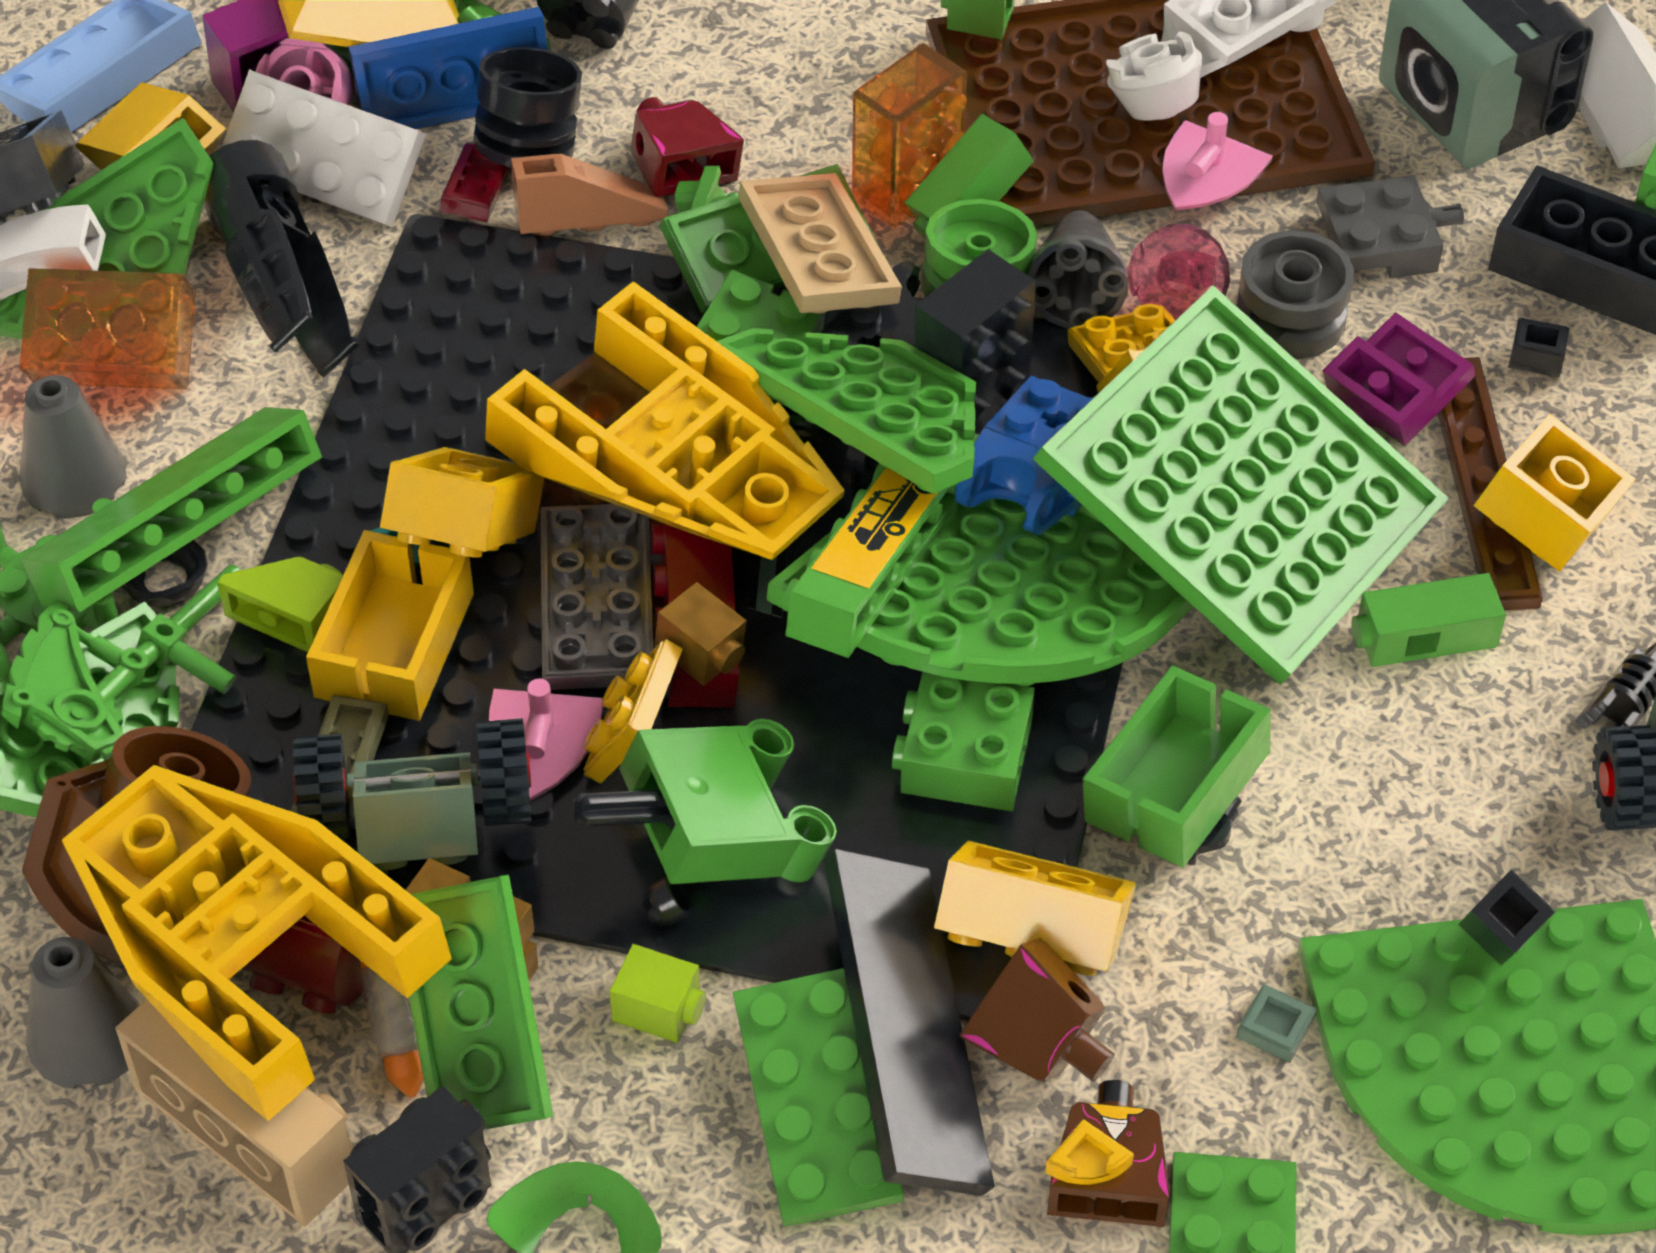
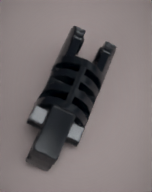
(1626, 693)

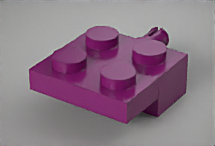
(1397, 378)

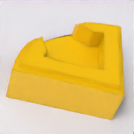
(1088, 1157)

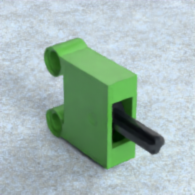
(713, 805)

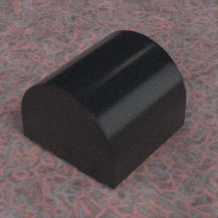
(1539, 347)

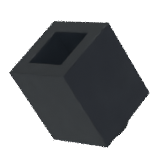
(1506, 917)

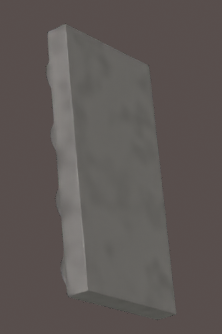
(594, 593)

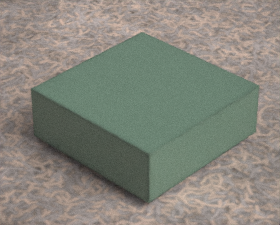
(1276, 1023)

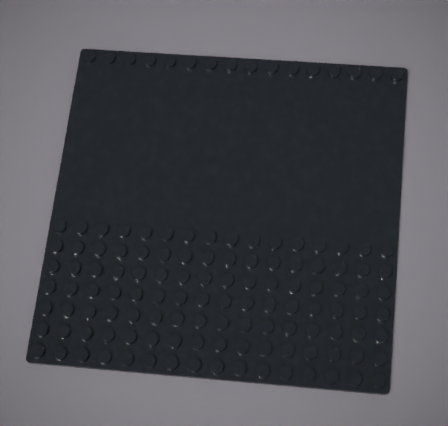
(444, 334)

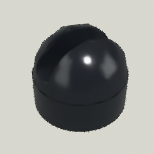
(666, 903)

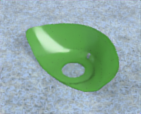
(539, 1199)

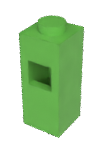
(976, 167)
(1429, 620)

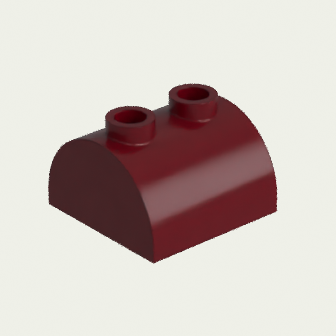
(310, 963)

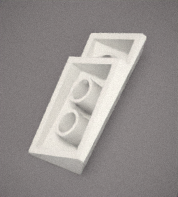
(1620, 88)

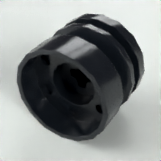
(526, 104)

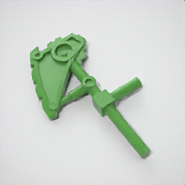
(56, 689)

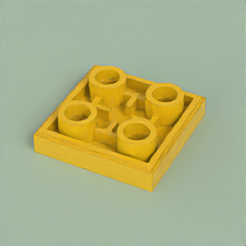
(1107, 339)
(631, 707)

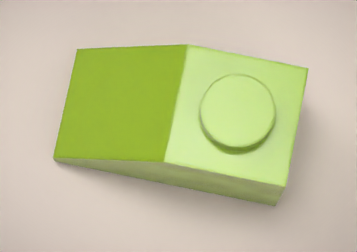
(281, 598)

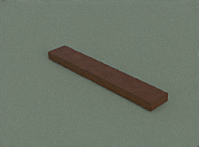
(1475, 459)

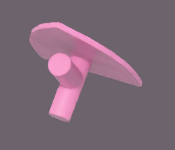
(1207, 166)
(552, 729)

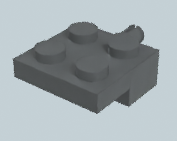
(1387, 225)

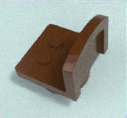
(82, 792)

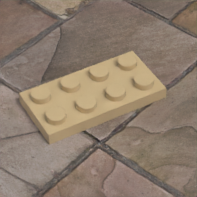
(819, 243)

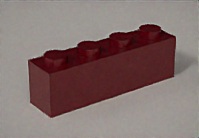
(684, 562)

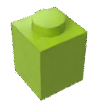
(657, 993)

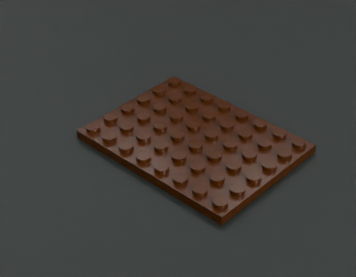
(1095, 157)

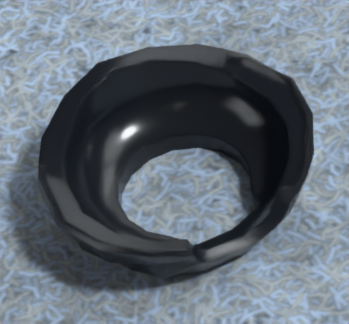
(192, 560)

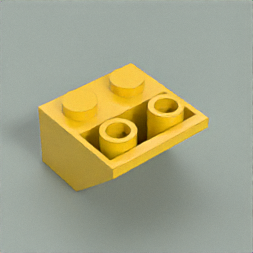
(142, 116)

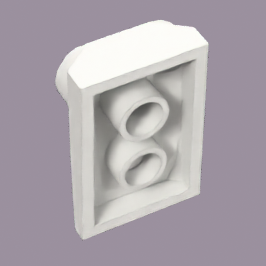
(1237, 27)

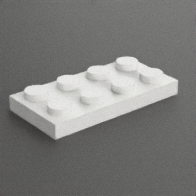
(330, 146)

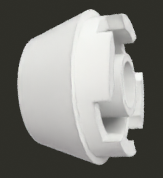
(1156, 77)

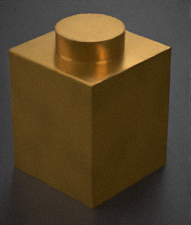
(705, 630)

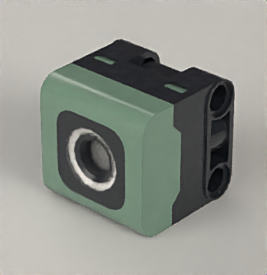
(1485, 70)

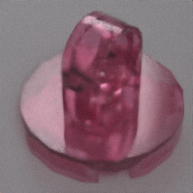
(1177, 267)

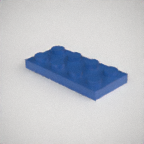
(435, 72)

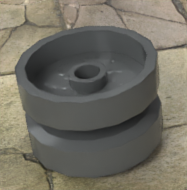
(1297, 290)

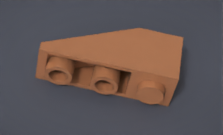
(571, 194)

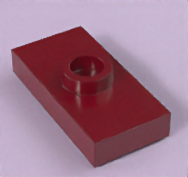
(473, 186)

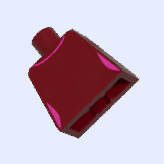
(679, 141)

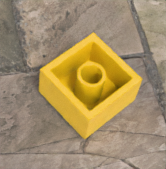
(1554, 492)

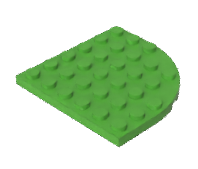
(1017, 603)
(1510, 1080)

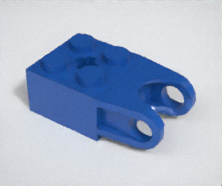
(1007, 449)

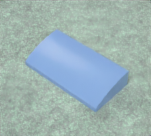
(99, 61)

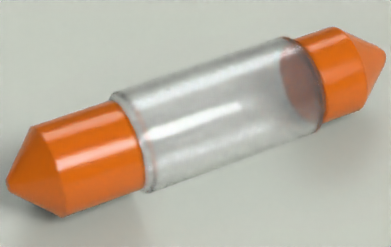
(393, 1032)

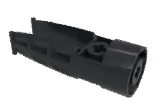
(274, 254)

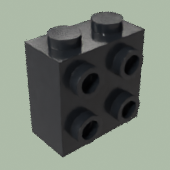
(419, 1171)

